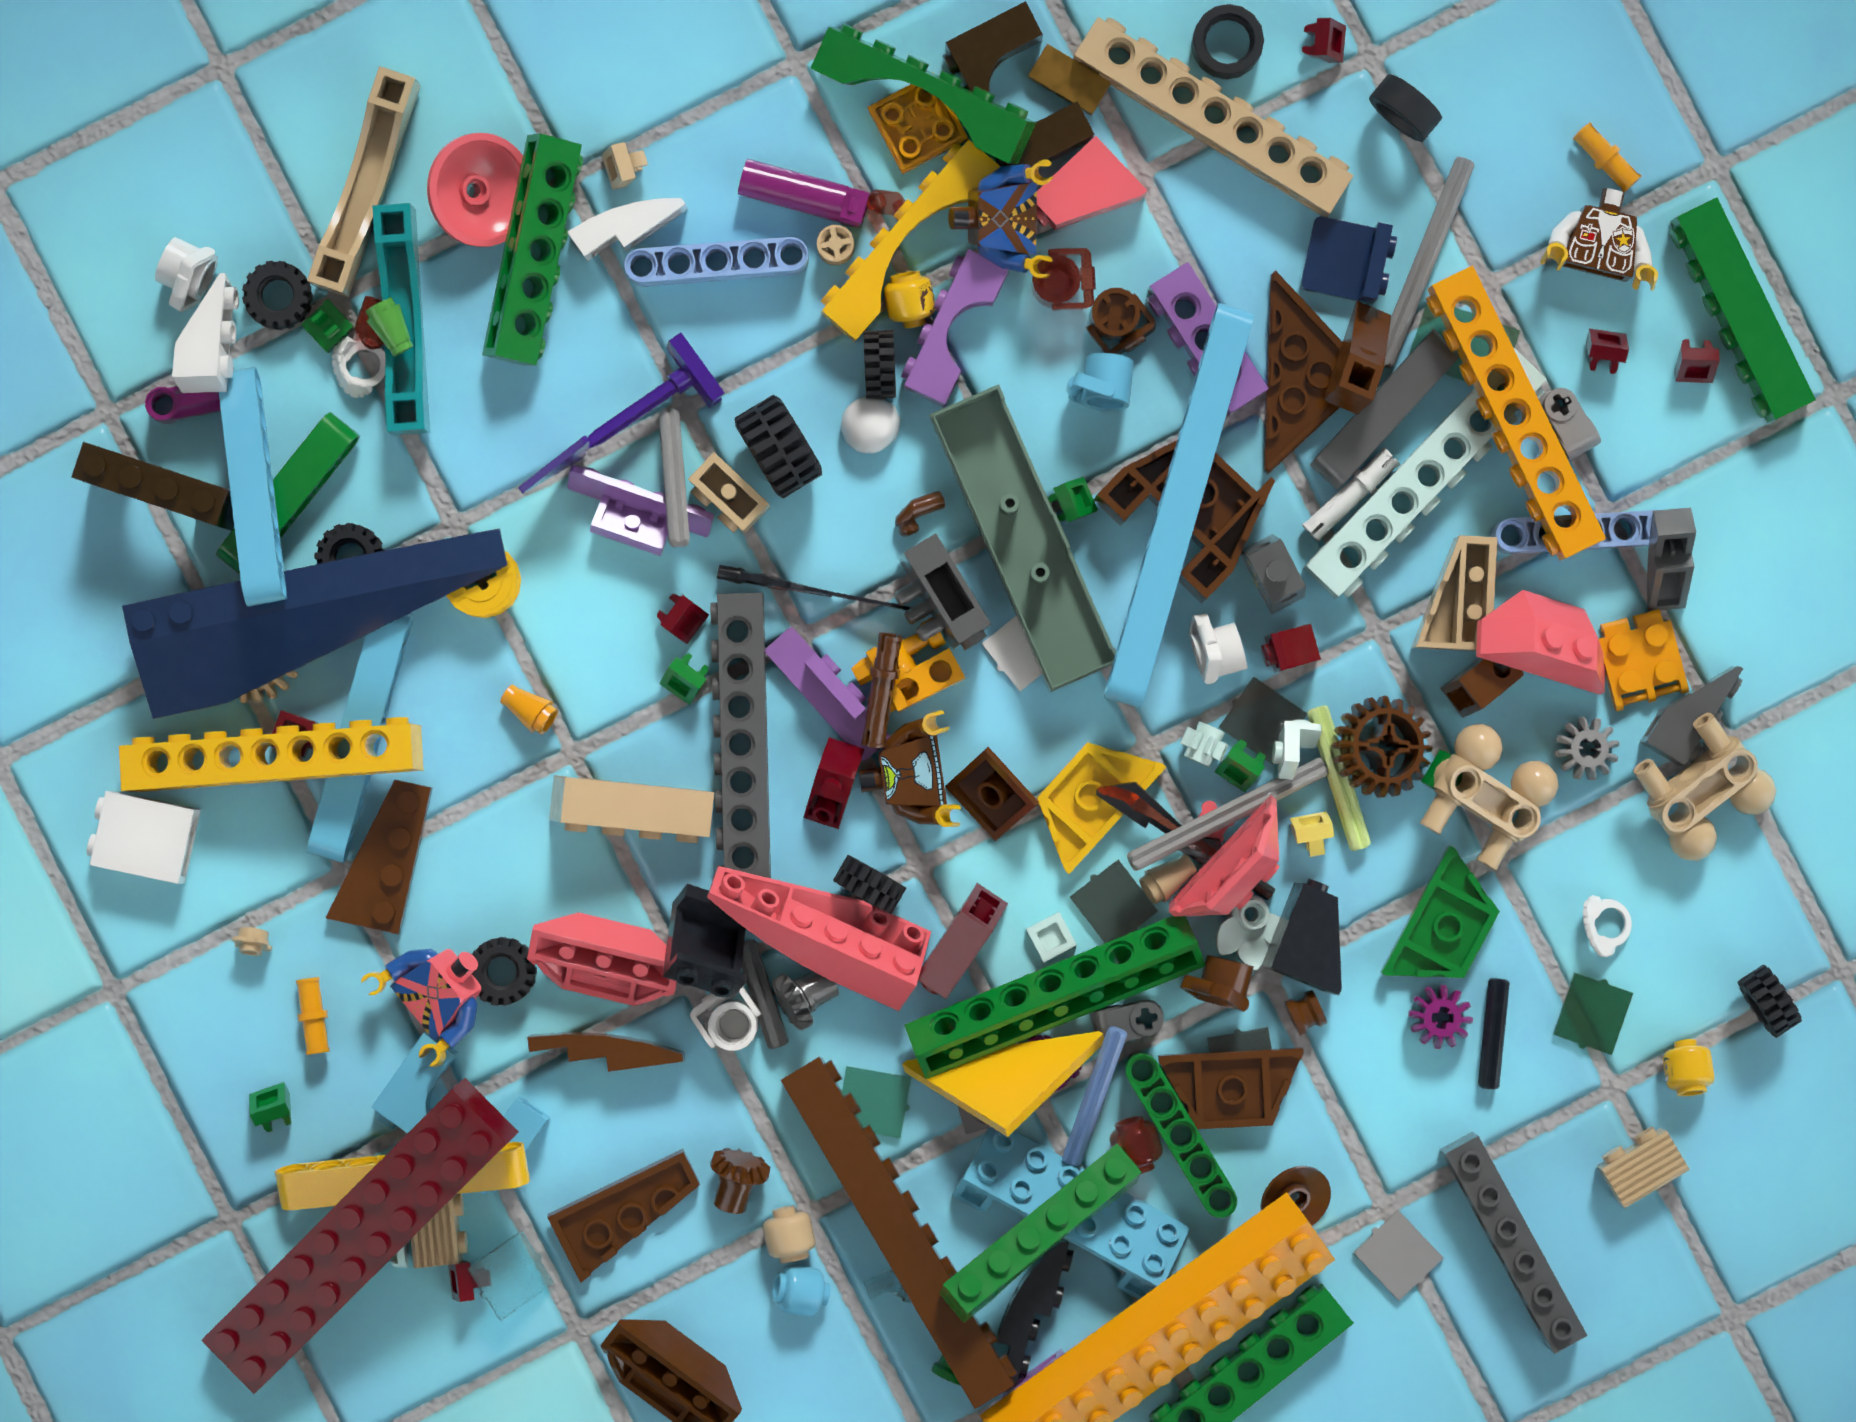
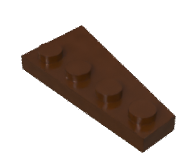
(384, 867)
(608, 1218)

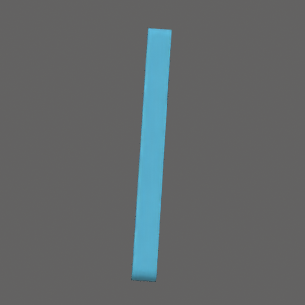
(1179, 505)

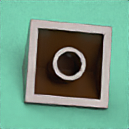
(991, 794)

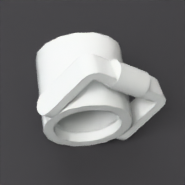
(186, 271)
(1216, 649)
(730, 1024)

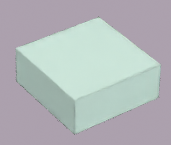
(1051, 937)

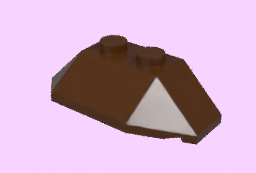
(671, 1372)

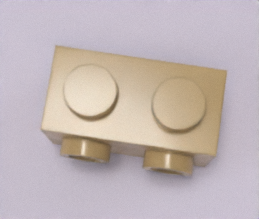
(729, 493)

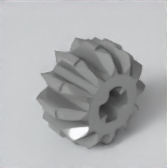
(1586, 762)

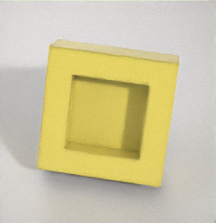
(1312, 830)

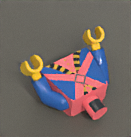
(437, 992)

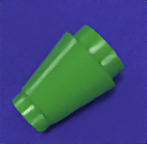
(389, 325)

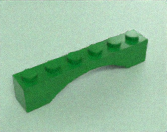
(991, 126)
(1039, 1231)

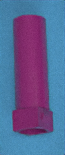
(803, 193)

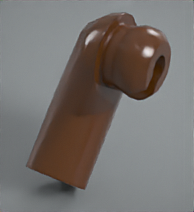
(914, 509)

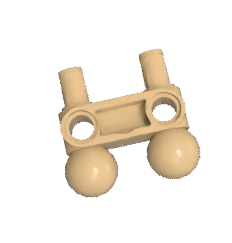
(1532, 787)
(1703, 788)

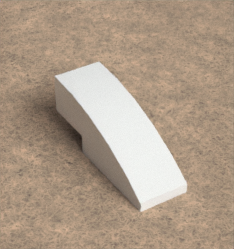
(625, 223)

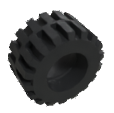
(778, 446)

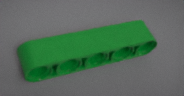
(302, 477)
(1191, 1149)

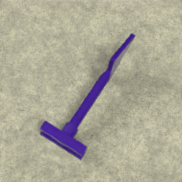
(691, 373)

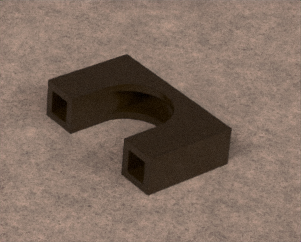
(984, 48)
(154, 485)

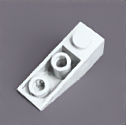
(203, 348)

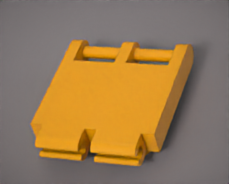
(1641, 659)

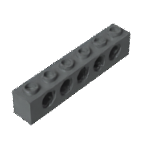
(1513, 1242)

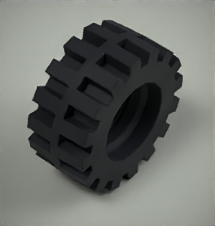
(261, 278)

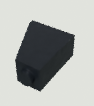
(1308, 938)

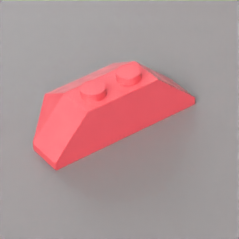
(1543, 640)
(1234, 869)
(601, 958)

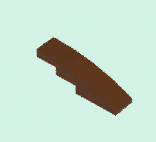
(619, 1050)

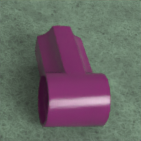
(184, 404)

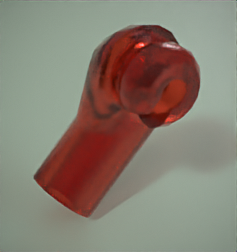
(885, 202)
(363, 330)

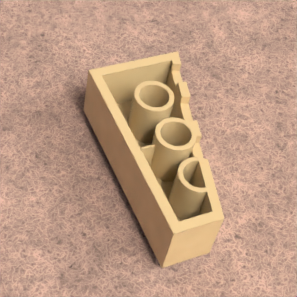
(631, 806)

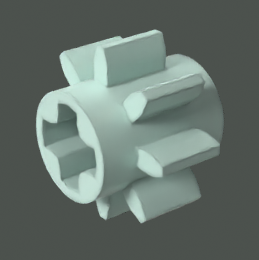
(1204, 744)

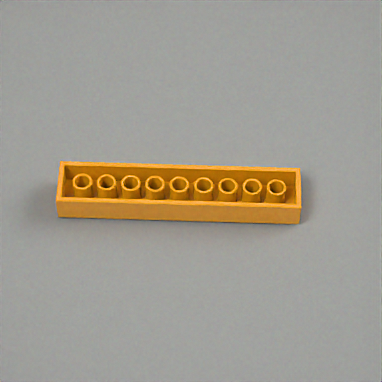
(1174, 1322)

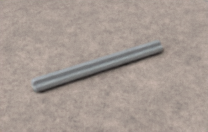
(1427, 256)
(1224, 815)

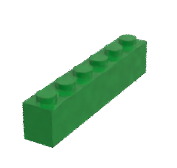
(1741, 310)

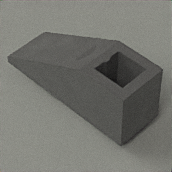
(1672, 728)

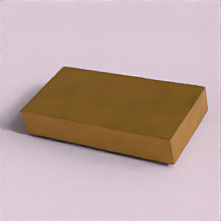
(1069, 79)

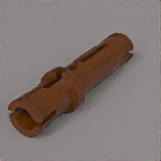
(880, 697)

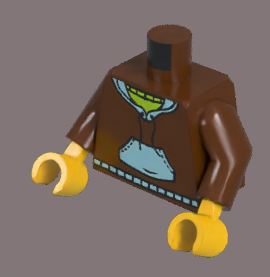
(913, 773)

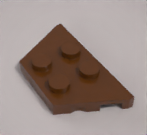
(1232, 1086)

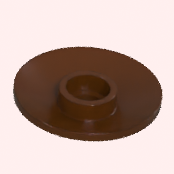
(1305, 1186)

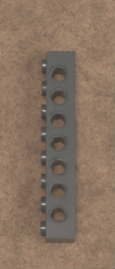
(750, 610)

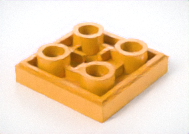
(916, 126)

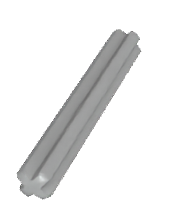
(674, 477)

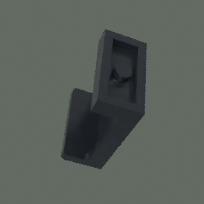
(704, 945)

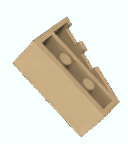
(1460, 596)

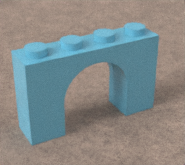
(410, 1089)

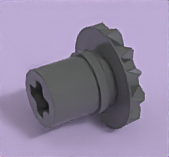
(803, 996)

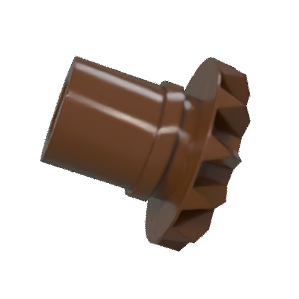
(737, 1176)

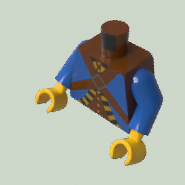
(1004, 217)

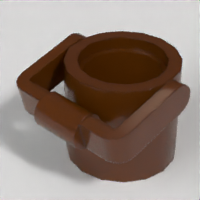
(1115, 317)
(1222, 983)

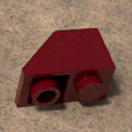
(1290, 648)
(833, 783)

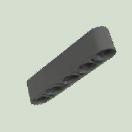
(1389, 407)

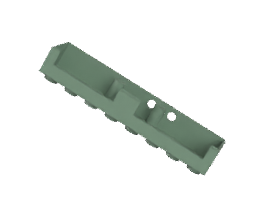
(1023, 538)

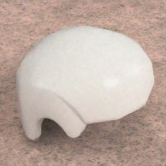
(870, 424)

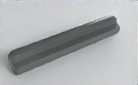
(763, 996)

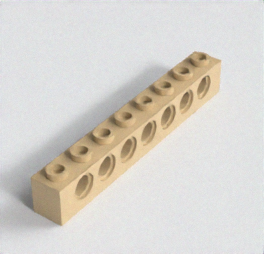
(1222, 137)

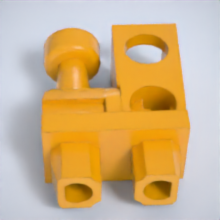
(915, 680)

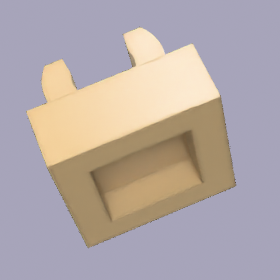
(621, 165)

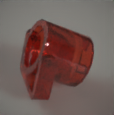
(1064, 280)

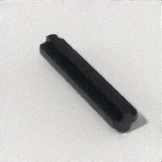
(1493, 1033)

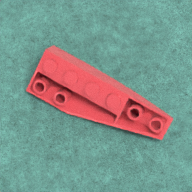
(828, 933)

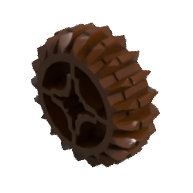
(1379, 760)

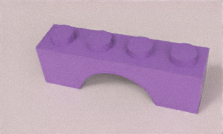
(974, 285)

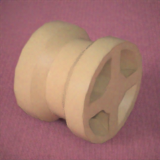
(834, 238)

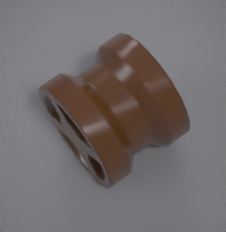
(1305, 1012)

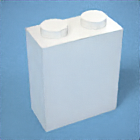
(143, 836)

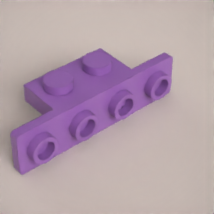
(630, 512)
(821, 687)

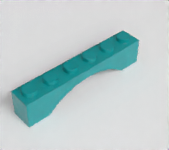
(400, 278)

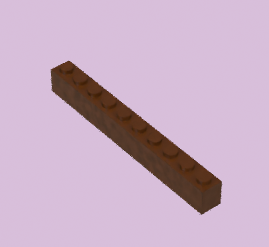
(896, 1228)

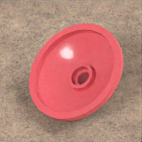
(493, 170)

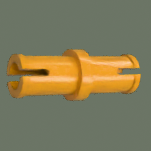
(1607, 157)
(312, 1016)

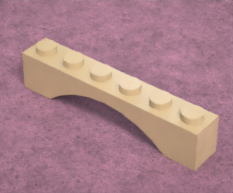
(377, 149)

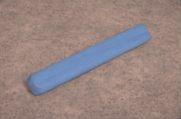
(1094, 1096)

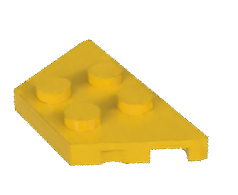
(1070, 802)

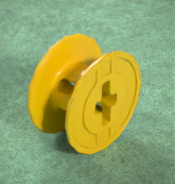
(495, 598)

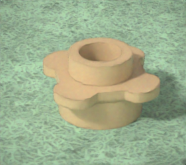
(252, 941)

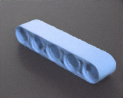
(699, 254)
(1531, 543)

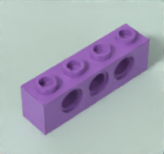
(1185, 285)

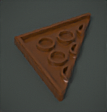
(1298, 372)

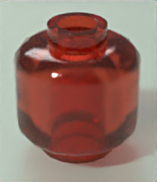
(1139, 1141)

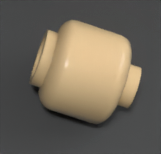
(789, 1234)

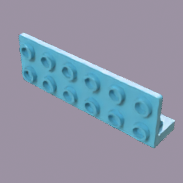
(1123, 1234)

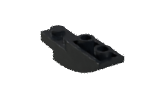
(1037, 1294)

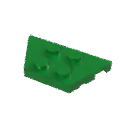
(1444, 925)

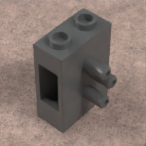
(943, 596)

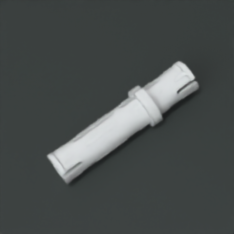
(1361, 484)

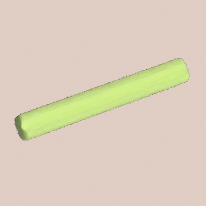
(1343, 794)

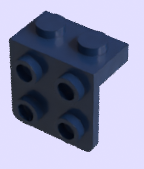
(1348, 259)

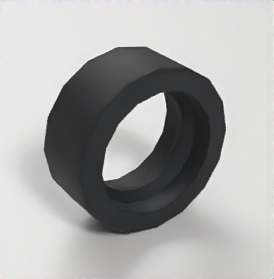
(1232, 13)
(1405, 108)

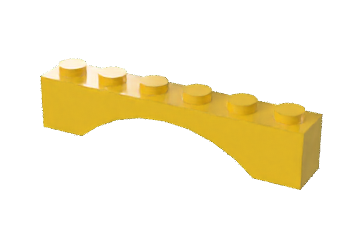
(859, 299)

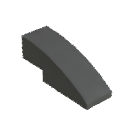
(1670, 558)

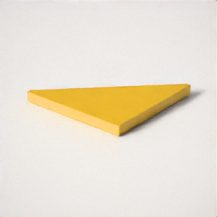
(1011, 1081)

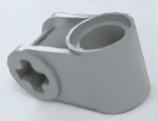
(1570, 424)

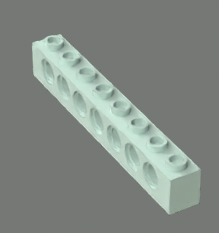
(1326, 563)

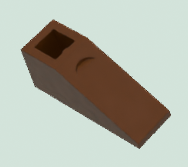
(1360, 359)

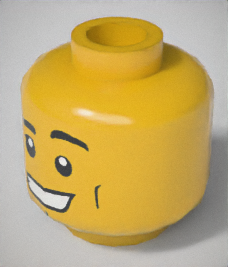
(1688, 1068)

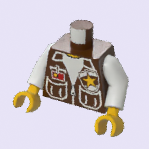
(1603, 243)

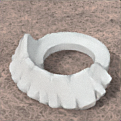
(354, 385)
(1592, 909)

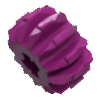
(1432, 1006)

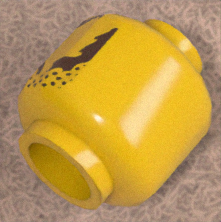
(909, 298)

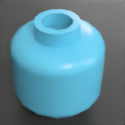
(800, 1290)

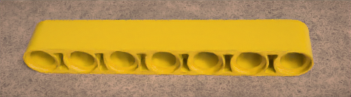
(329, 1181)

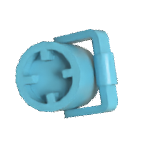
(1104, 382)

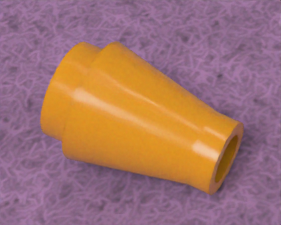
(532, 710)

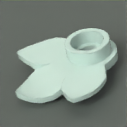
(1246, 937)

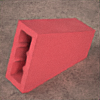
(1087, 187)

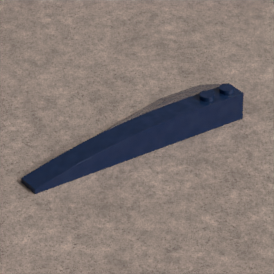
(214, 648)

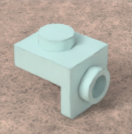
(1287, 748)

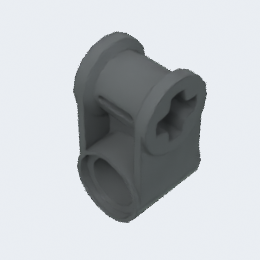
(1125, 1018)

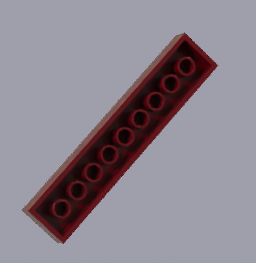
(360, 1235)

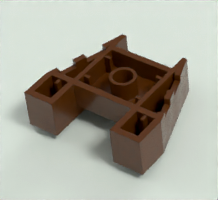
(1222, 522)

